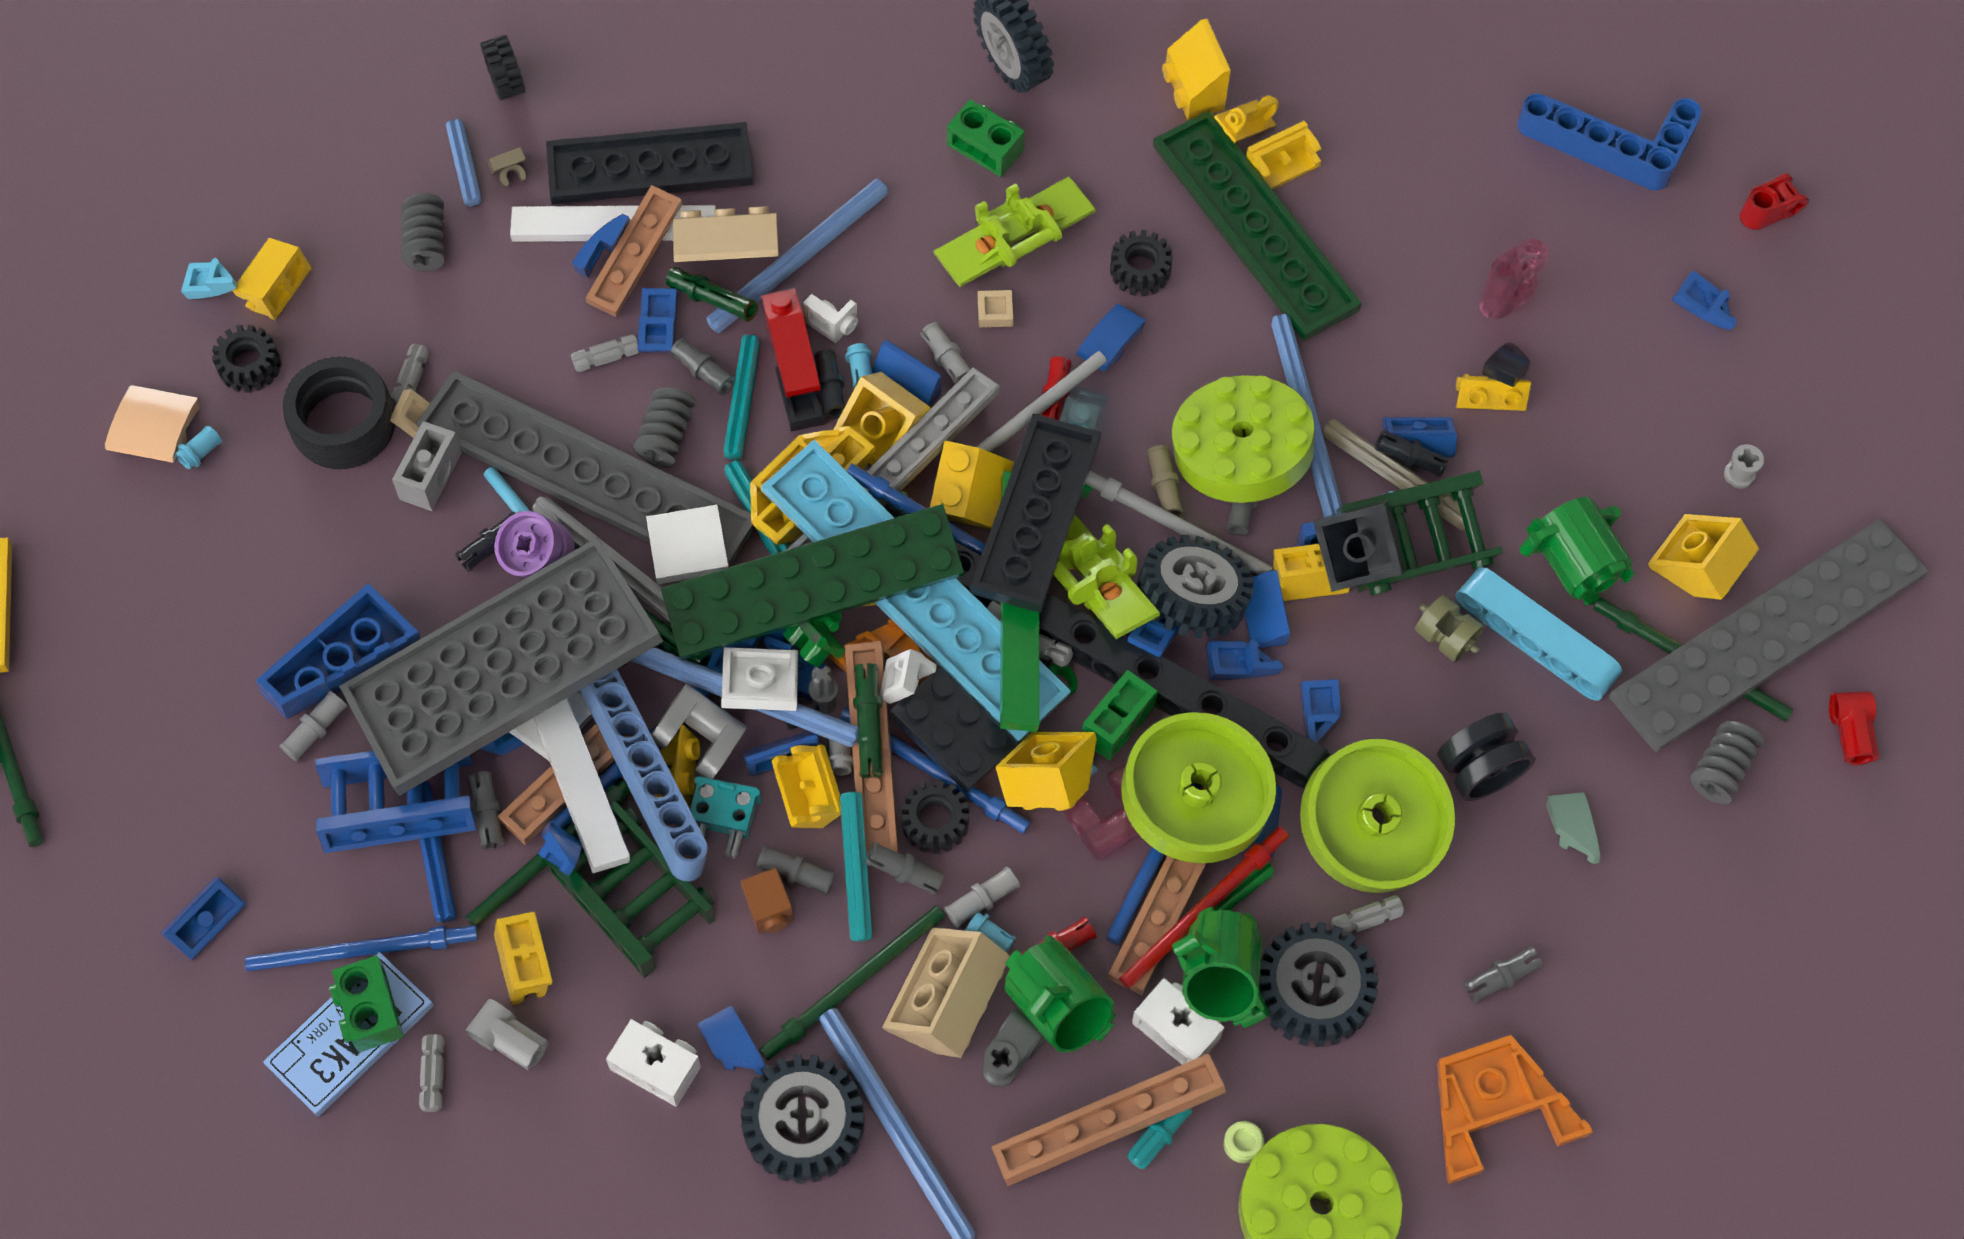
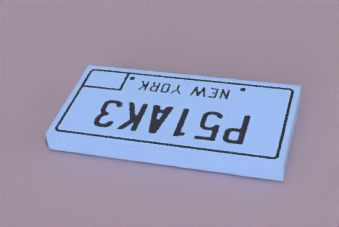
(319, 1062)

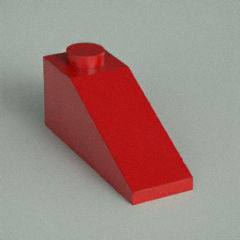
(790, 342)

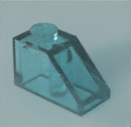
(1084, 408)

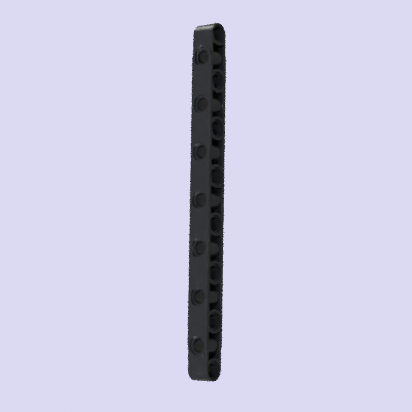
(1176, 687)

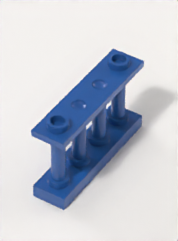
(384, 824)

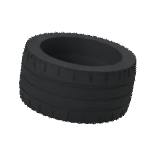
(332, 377)

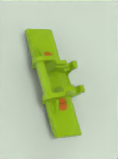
(1017, 218)
(1105, 581)

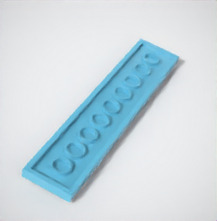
(938, 618)

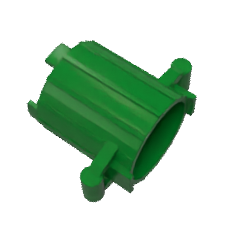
(1581, 548)
(1223, 967)
(1059, 996)

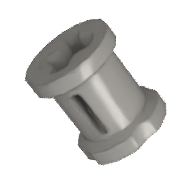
(1743, 466)

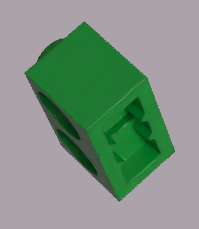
(978, 135)
(1120, 714)
(373, 1001)

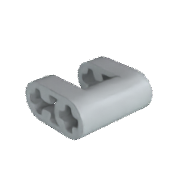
(708, 721)

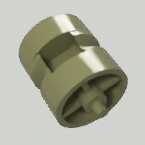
(1449, 628)

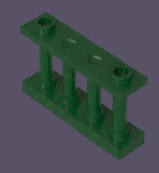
(1428, 498)
(616, 922)

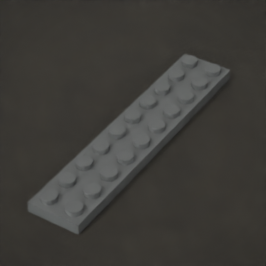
(571, 462)
(1767, 635)

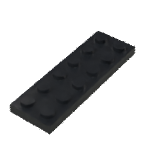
(662, 158)
(1035, 513)

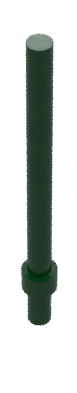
(1630, 622)
(24, 807)
(533, 867)
(794, 1029)

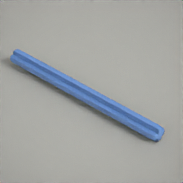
(804, 250)
(1298, 381)
(712, 682)
(896, 1126)

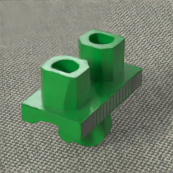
(816, 639)

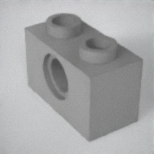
(427, 466)

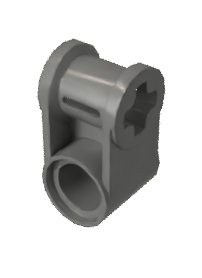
(1015, 1044)

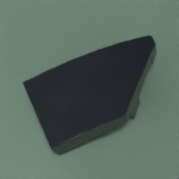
(1507, 364)

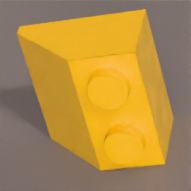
(1197, 71)
(881, 412)
(969, 484)
(1705, 554)
(1048, 770)

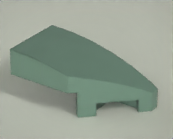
(1574, 824)

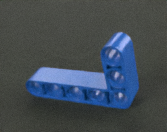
(1608, 145)

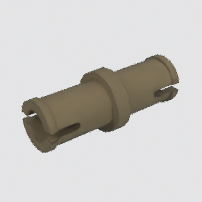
(1164, 479)

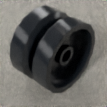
(1486, 756)

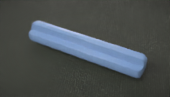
(463, 162)

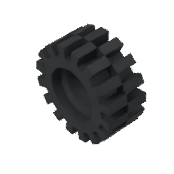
(502, 67)
(1141, 279)
(242, 342)
(935, 795)

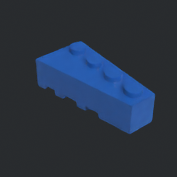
(337, 650)

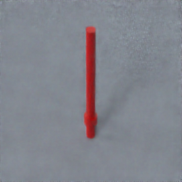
(1255, 858)

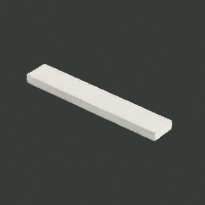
(575, 222)
(581, 787)

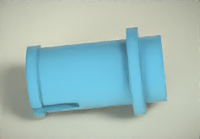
(859, 358)
(198, 447)
(992, 931)

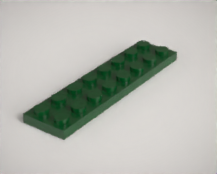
(1257, 225)
(812, 581)

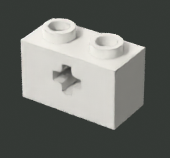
(1156, 1020)
(665, 1079)

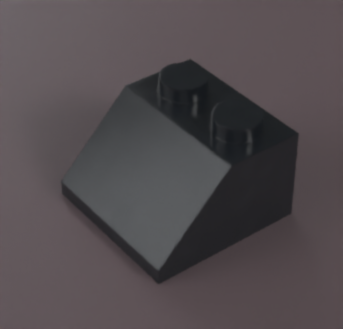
(1360, 545)

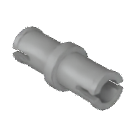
(945, 352)
(313, 726)
(981, 897)

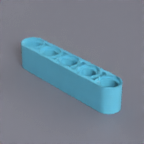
(1539, 634)

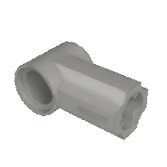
(499, 1030)

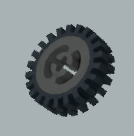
(1352, 988)

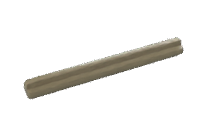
(1386, 466)

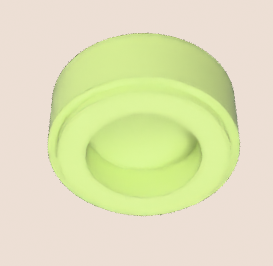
(1243, 1141)

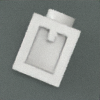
(826, 320)
(903, 673)

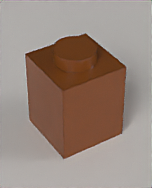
(767, 901)

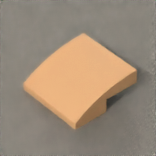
(151, 423)

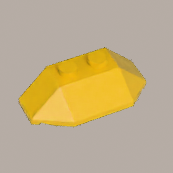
(843, 445)

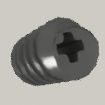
(422, 232)
(663, 426)
(1726, 761)

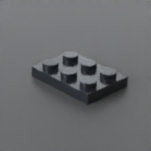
(953, 729)

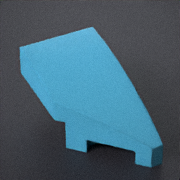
(207, 280)

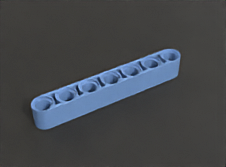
(647, 780)

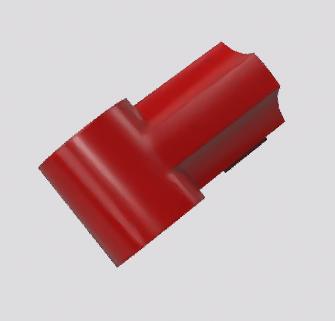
(1855, 718)

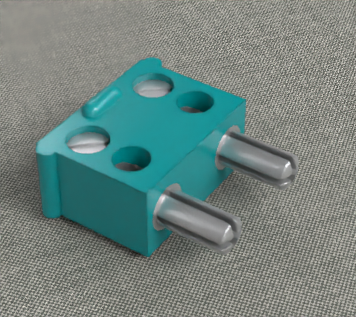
(724, 805)

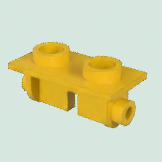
(1249, 118)
(1486, 393)
(682, 756)

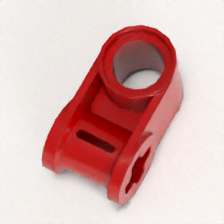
(1772, 203)

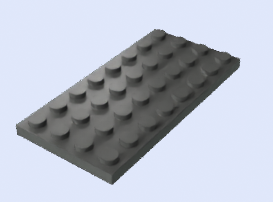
(499, 665)

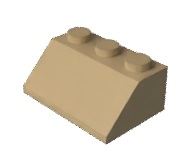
(725, 235)
(947, 991)

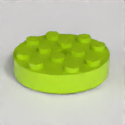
(1240, 468)
(1191, 821)
(1349, 839)
(1323, 1166)

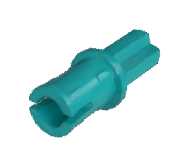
(1155, 1139)

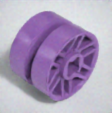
(531, 543)

